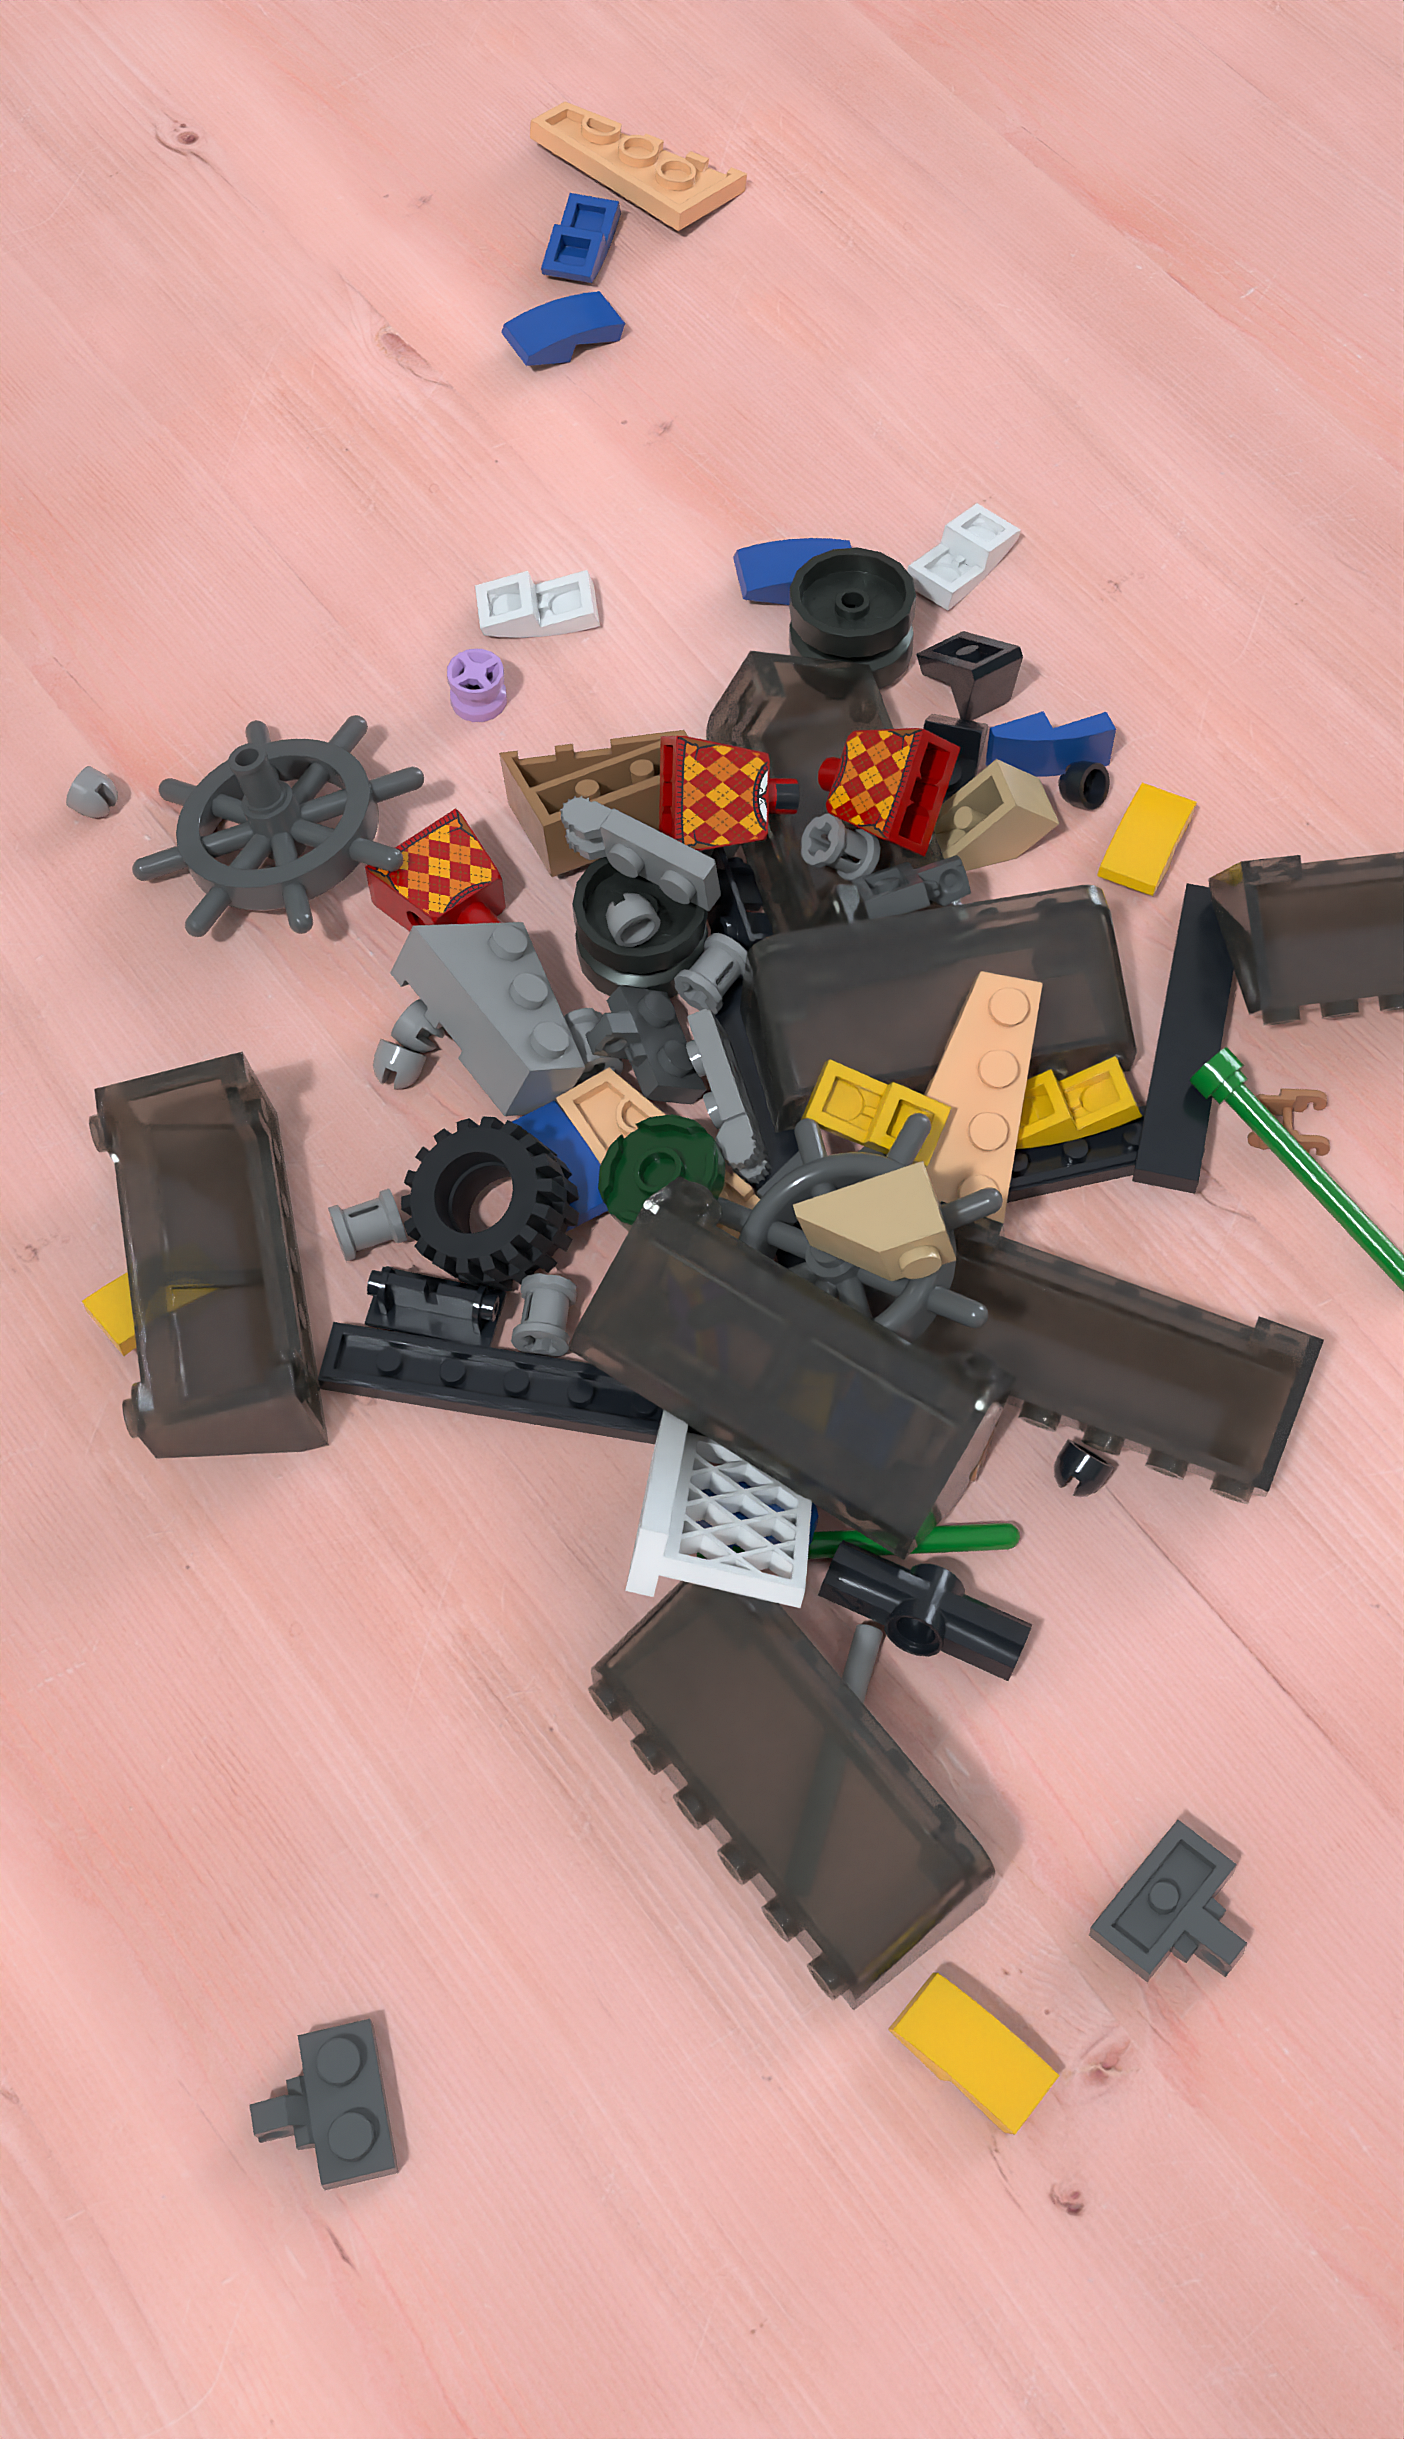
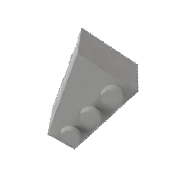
(497, 1008)

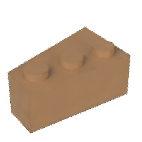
(616, 777)

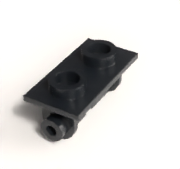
(738, 894)
(433, 1307)

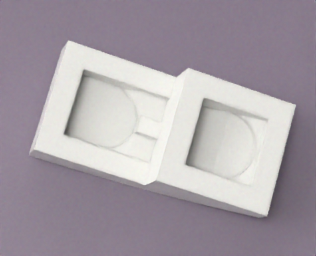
(965, 556)
(523, 610)

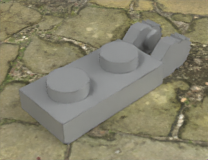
(640, 851)
(729, 1100)

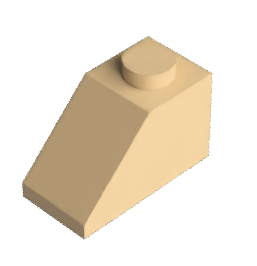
(994, 817)
(881, 1224)

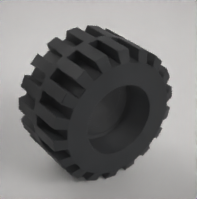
(455, 1175)

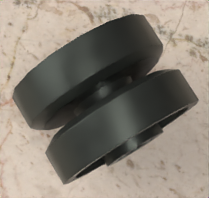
(854, 610)
(644, 966)

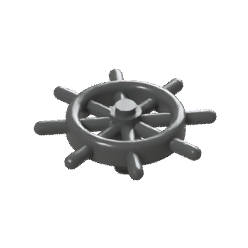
(278, 825)
(899, 1305)

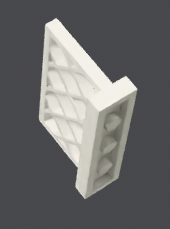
(675, 1502)

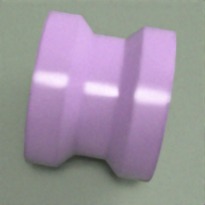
(485, 674)

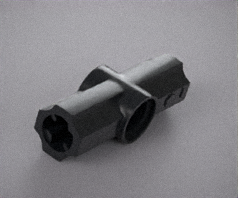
(925, 1610)

